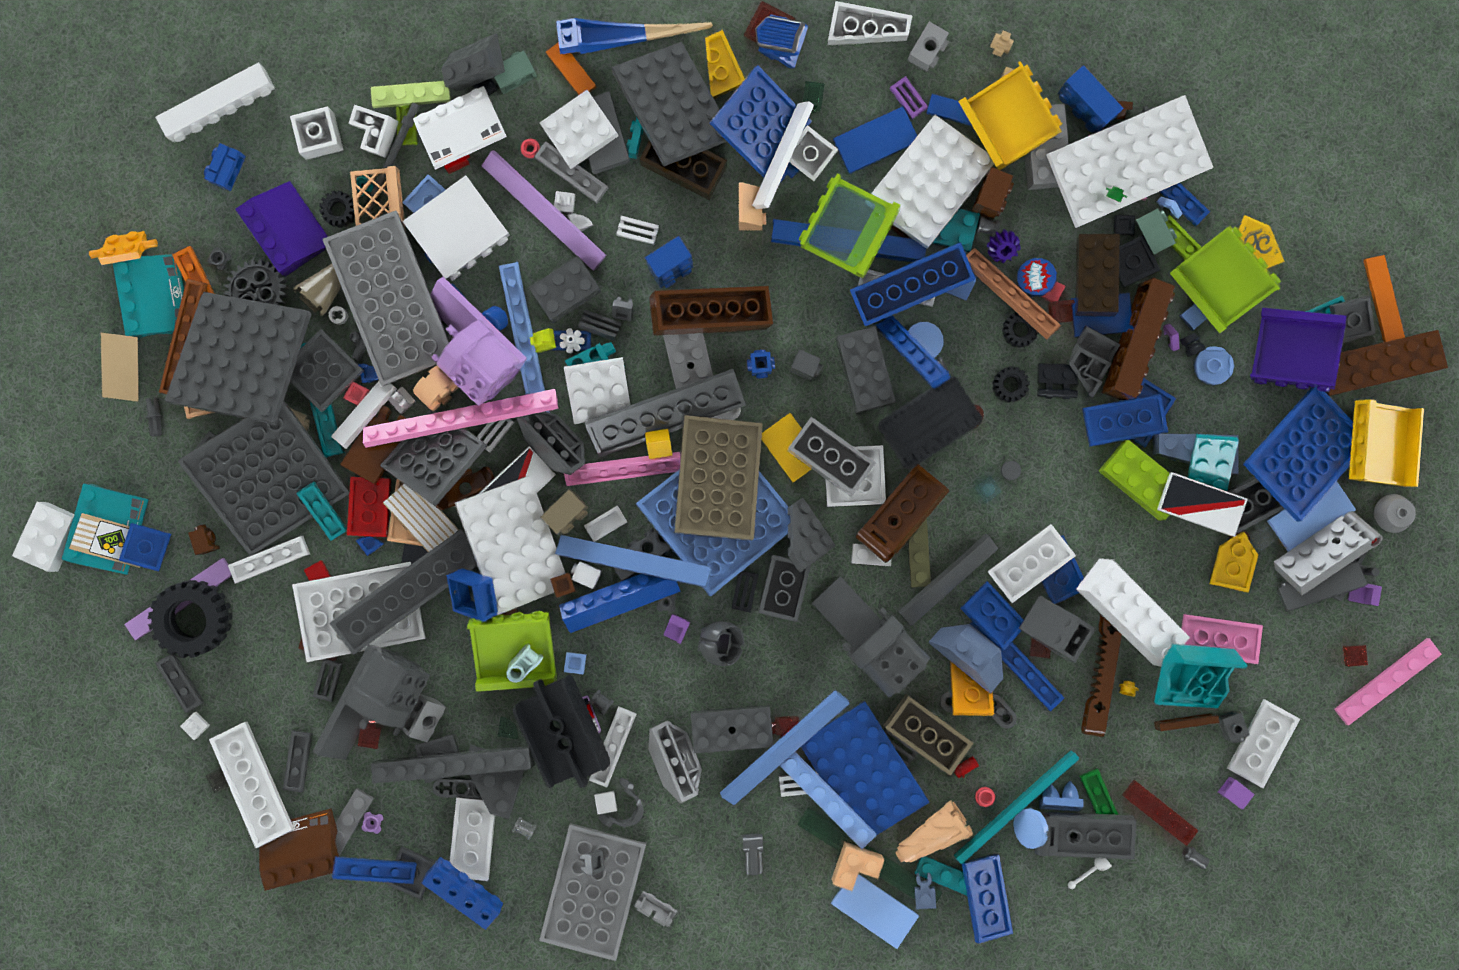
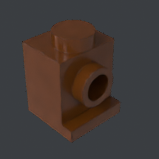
(203, 540)

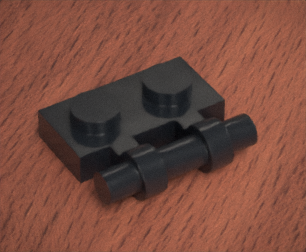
(1056, 374)

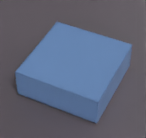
(1193, 317)

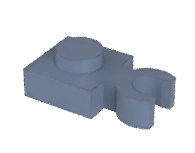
(925, 894)

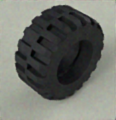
(167, 630)

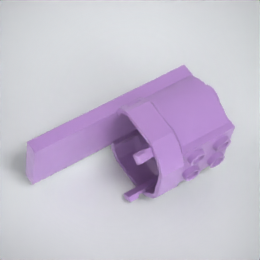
(479, 354)

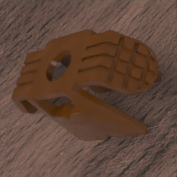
(478, 482)

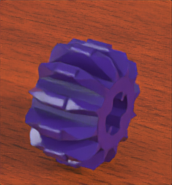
(1003, 246)

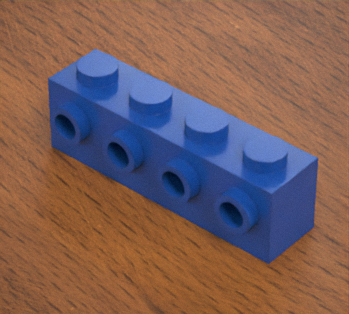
(462, 893)

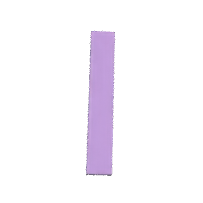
(213, 575)

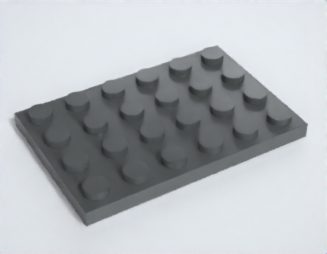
(670, 102)

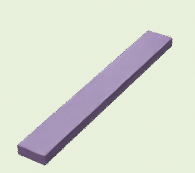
(543, 210)

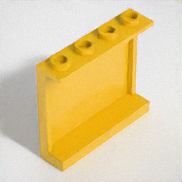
(1011, 116)
(1386, 444)

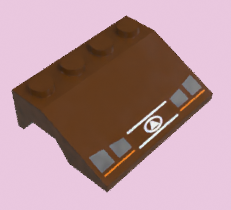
(302, 853)

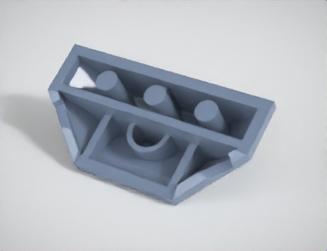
(971, 653)

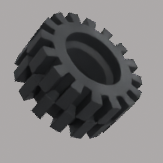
(326, 209)
(1012, 338)
(1021, 379)

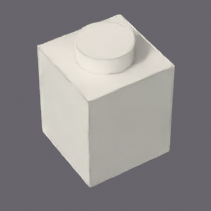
(585, 574)

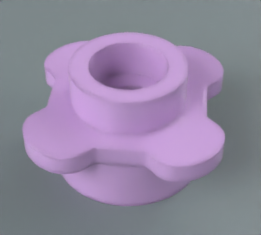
(367, 826)

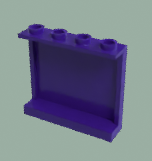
(1299, 349)

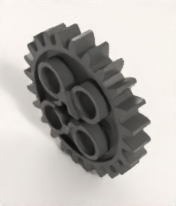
(252, 275)

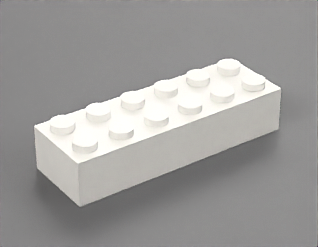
(1131, 611)

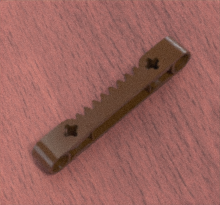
(1095, 720)

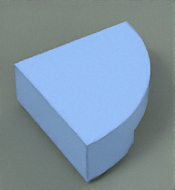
(1171, 205)

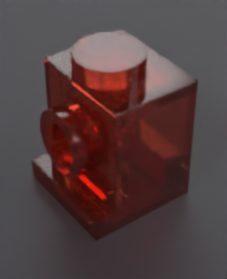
(784, 724)

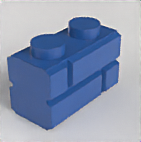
(224, 166)

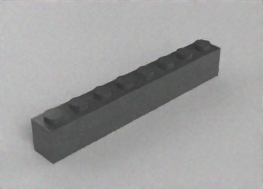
(452, 764)

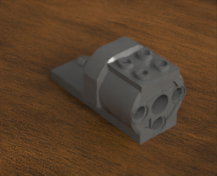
(875, 644)
(381, 691)

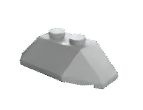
(675, 760)

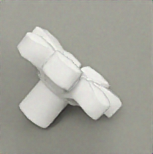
(574, 344)

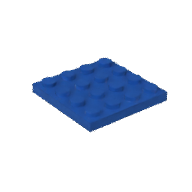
(755, 119)

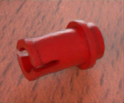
(965, 767)

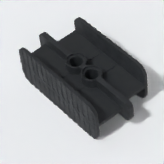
(564, 704)

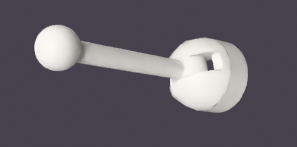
(1100, 863)

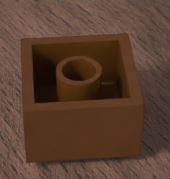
(992, 193)

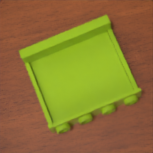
(1225, 278)
(501, 639)

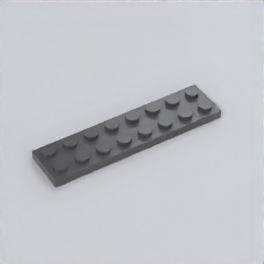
(666, 411)
(403, 593)

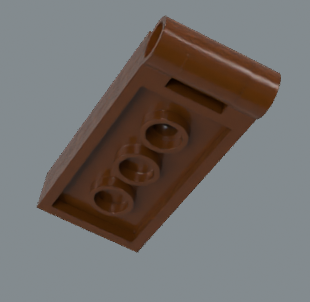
(908, 504)

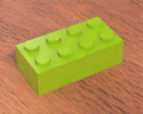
(1137, 476)

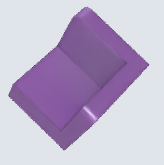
(1367, 595)
(676, 628)
(1236, 793)

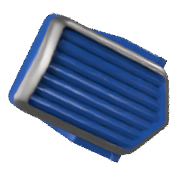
(781, 39)

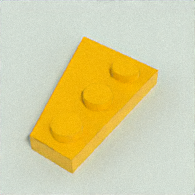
(722, 65)

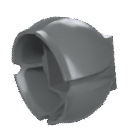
(721, 643)

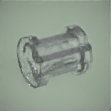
(524, 828)

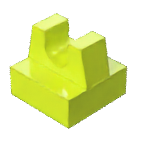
(543, 340)

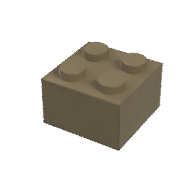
(565, 513)

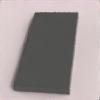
(615, 152)

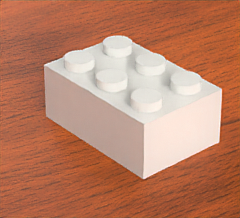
(45, 537)

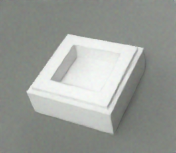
(605, 802)

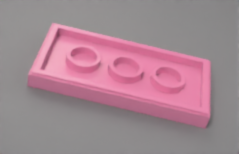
(1224, 634)

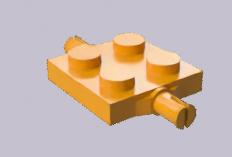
(123, 247)

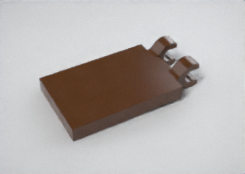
(367, 461)

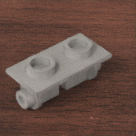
(663, 912)

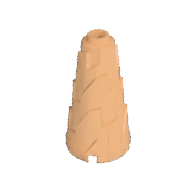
(937, 833)

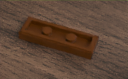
(1185, 722)

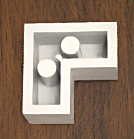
(378, 130)

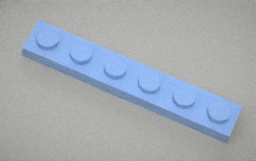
(828, 800)

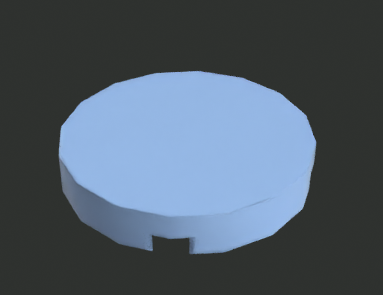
(928, 336)
(1207, 365)
(1030, 828)

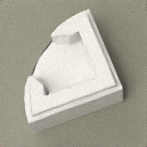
(580, 221)

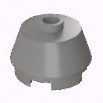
(1394, 513)

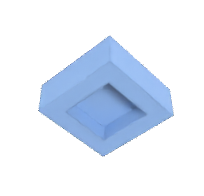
(575, 663)

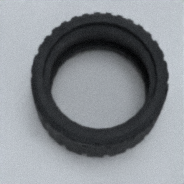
(930, 422)

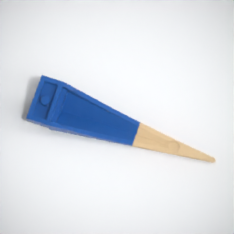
(592, 36)

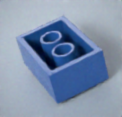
(1089, 100)
(670, 262)

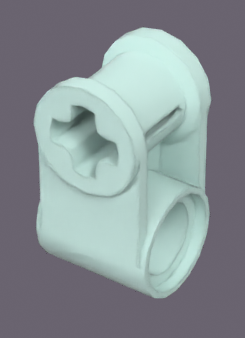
(525, 661)

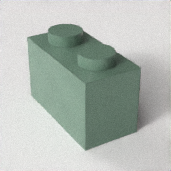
(517, 72)
(1156, 231)

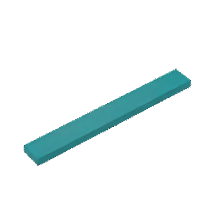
(1016, 807)

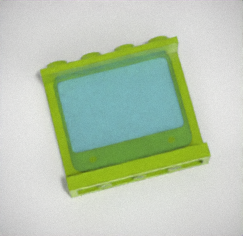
(848, 226)

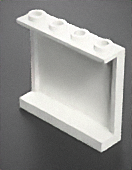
(456, 228)

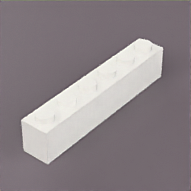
(215, 103)

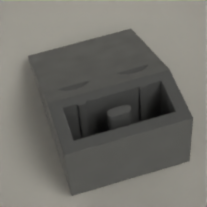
(1057, 629)

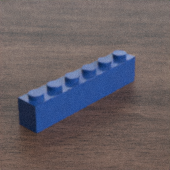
(615, 600)

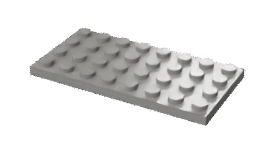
(388, 297)

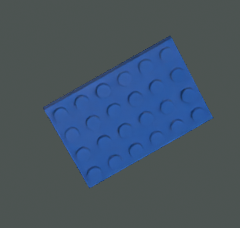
(1304, 453)
(865, 768)

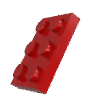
(366, 509)

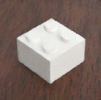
(316, 133)

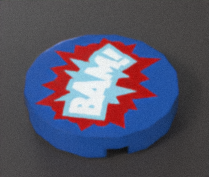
(1036, 277)

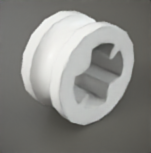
(338, 309)

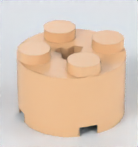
(435, 388)

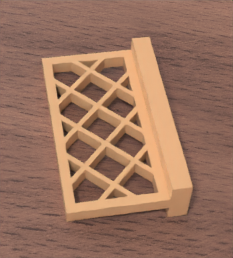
(393, 191)

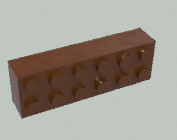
(710, 310)
(1137, 345)
(1389, 362)

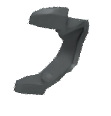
(637, 814)

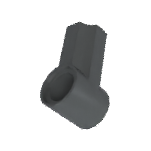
(753, 853)

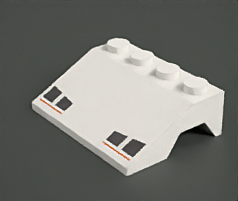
(459, 127)

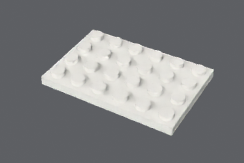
(933, 180)
(511, 542)
(327, 598)

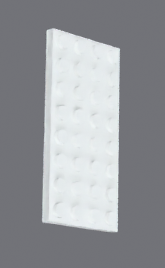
(1132, 155)

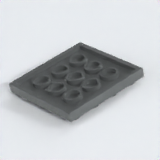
(433, 461)

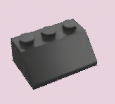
(473, 64)

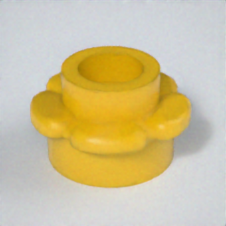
(1128, 688)

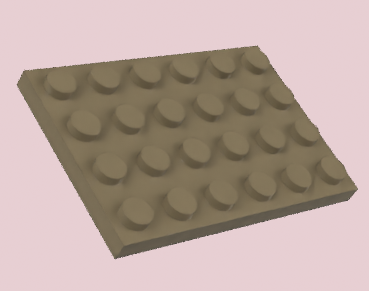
(718, 478)

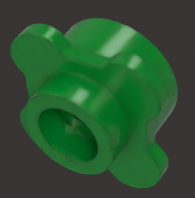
(1115, 193)

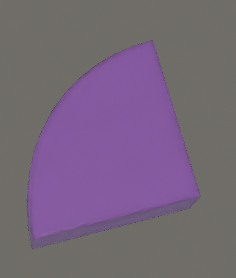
(1173, 335)

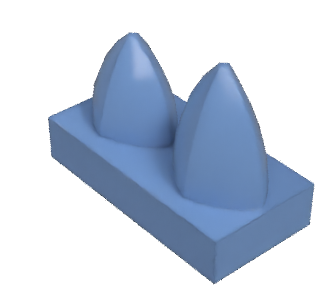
(1069, 801)

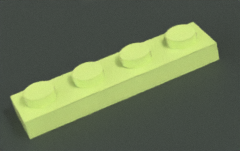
(407, 93)

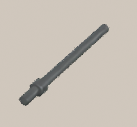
(407, 122)

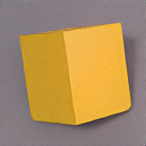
(658, 444)

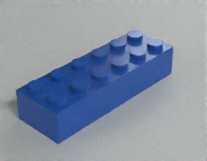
(912, 284)

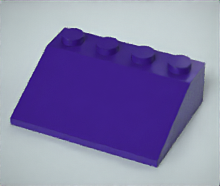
(283, 227)

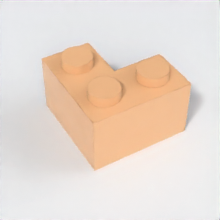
(855, 860)

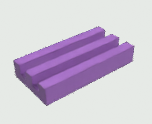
(917, 110)

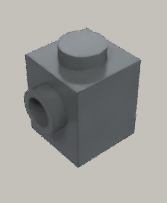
(1233, 726)

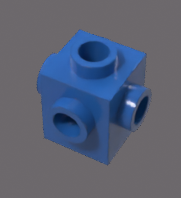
(760, 356)

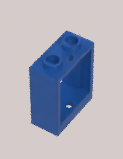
(483, 591)

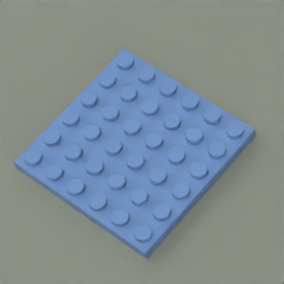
(723, 555)

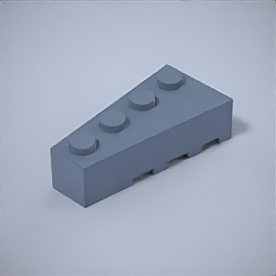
(1180, 448)

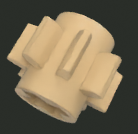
(1001, 43)

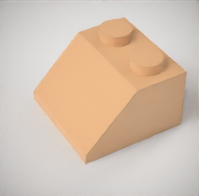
(749, 217)

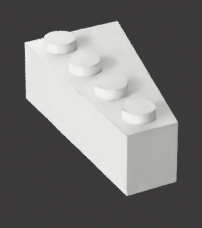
(866, 25)

